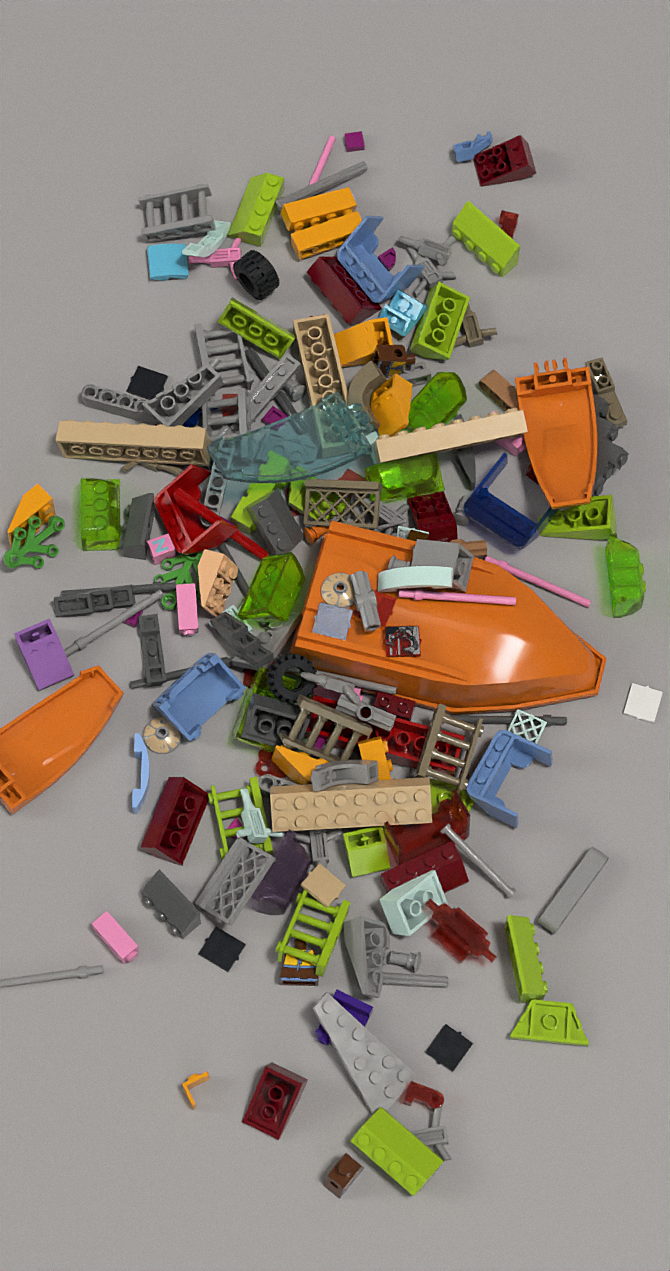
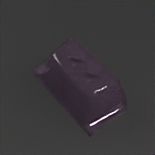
(283, 878)

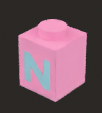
(161, 548)

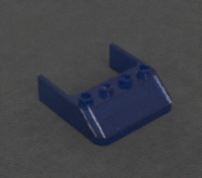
(500, 517)

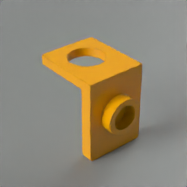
(193, 1081)

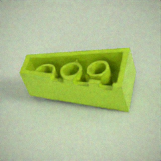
(255, 491)

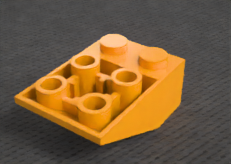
(359, 342)
(392, 405)
(33, 502)
(296, 765)

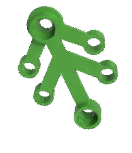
(32, 543)
(181, 574)

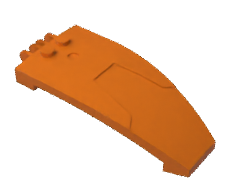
(560, 432)
(54, 736)

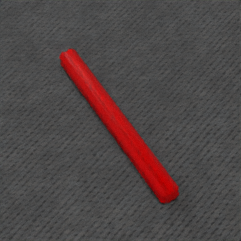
(212, 517)

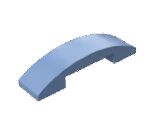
(140, 795)

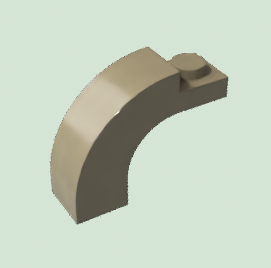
(362, 387)

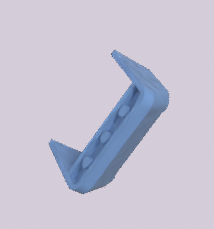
(365, 267)
(502, 753)

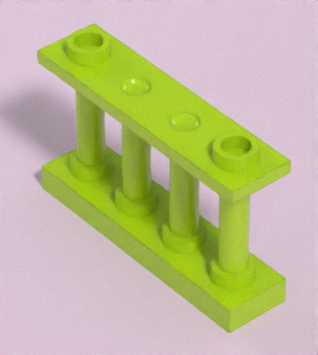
(254, 791)
(326, 944)

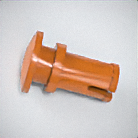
(314, 533)

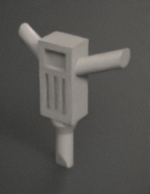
(431, 249)
(429, 275)
(387, 514)
(333, 683)
(318, 841)
(435, 1136)

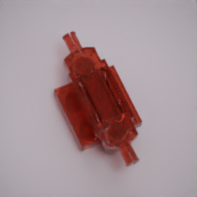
(459, 933)

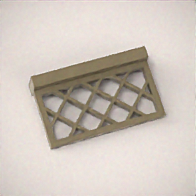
(338, 487)

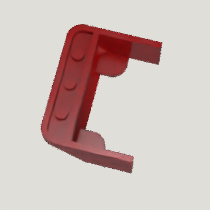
(182, 522)

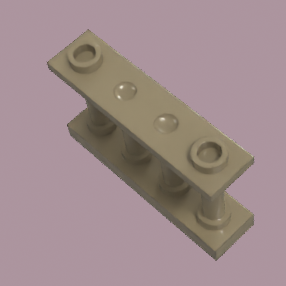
(324, 714)
(434, 735)

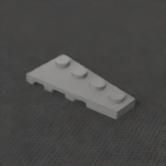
(272, 639)

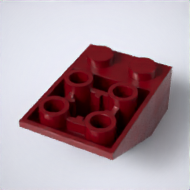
(505, 162)
(433, 515)

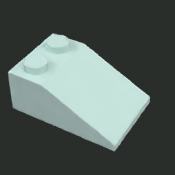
(406, 903)

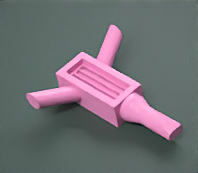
(221, 257)

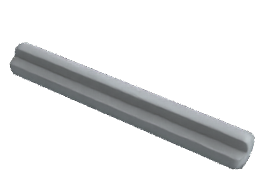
(415, 980)

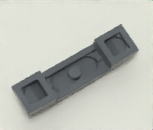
(152, 649)

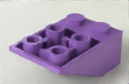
(43, 654)

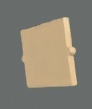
(323, 885)

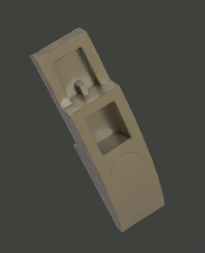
(604, 387)

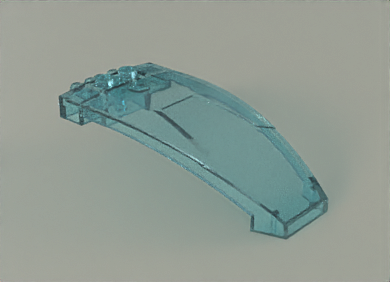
(297, 445)

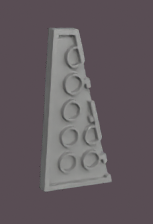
(369, 1062)

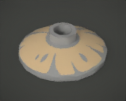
(333, 596)
(165, 743)

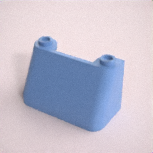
(199, 695)

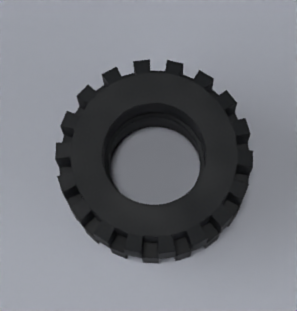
(256, 274)
(277, 670)

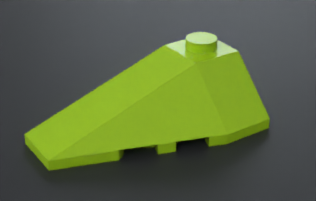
(586, 521)

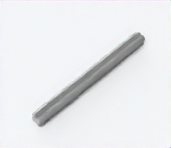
(322, 184)

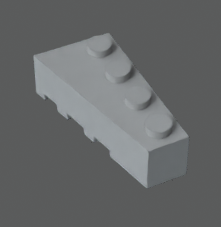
(184, 397)

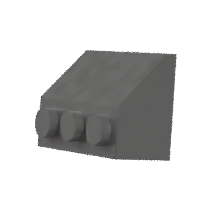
(275, 522)
(138, 527)
(269, 718)
(171, 905)

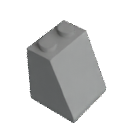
(445, 555)

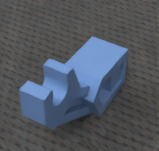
(468, 149)

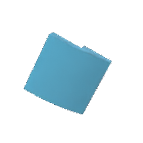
(167, 261)
(403, 312)

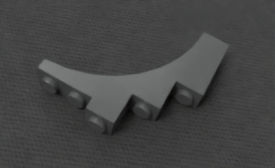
(609, 454)

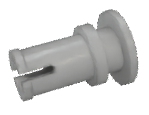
(295, 389)
(459, 515)
(409, 960)

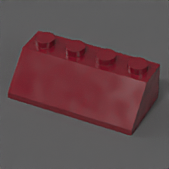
(342, 290)
(175, 820)
(443, 860)

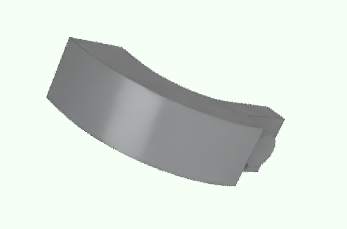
(344, 772)

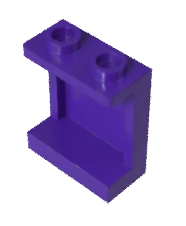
(355, 1007)

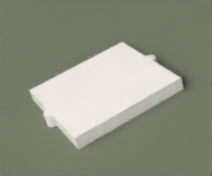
(642, 703)

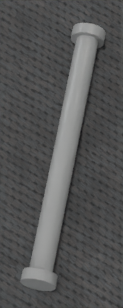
(478, 861)

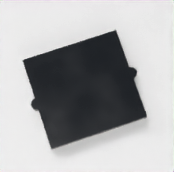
(147, 383)
(222, 949)
(449, 1048)

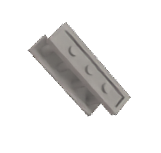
(179, 228)
(206, 351)
(243, 418)

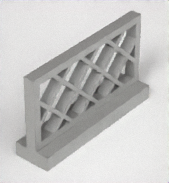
(226, 875)

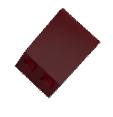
(274, 1100)

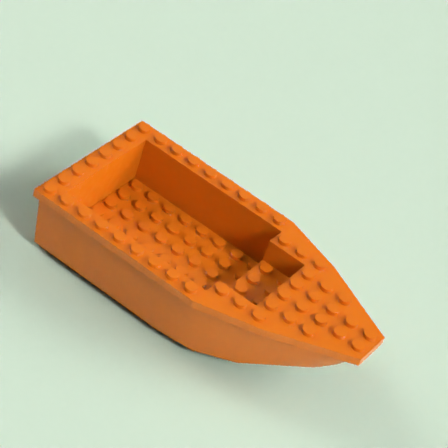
(470, 651)

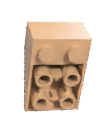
(215, 580)

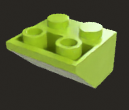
(366, 851)

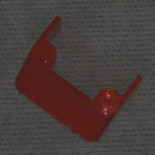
(421, 838)

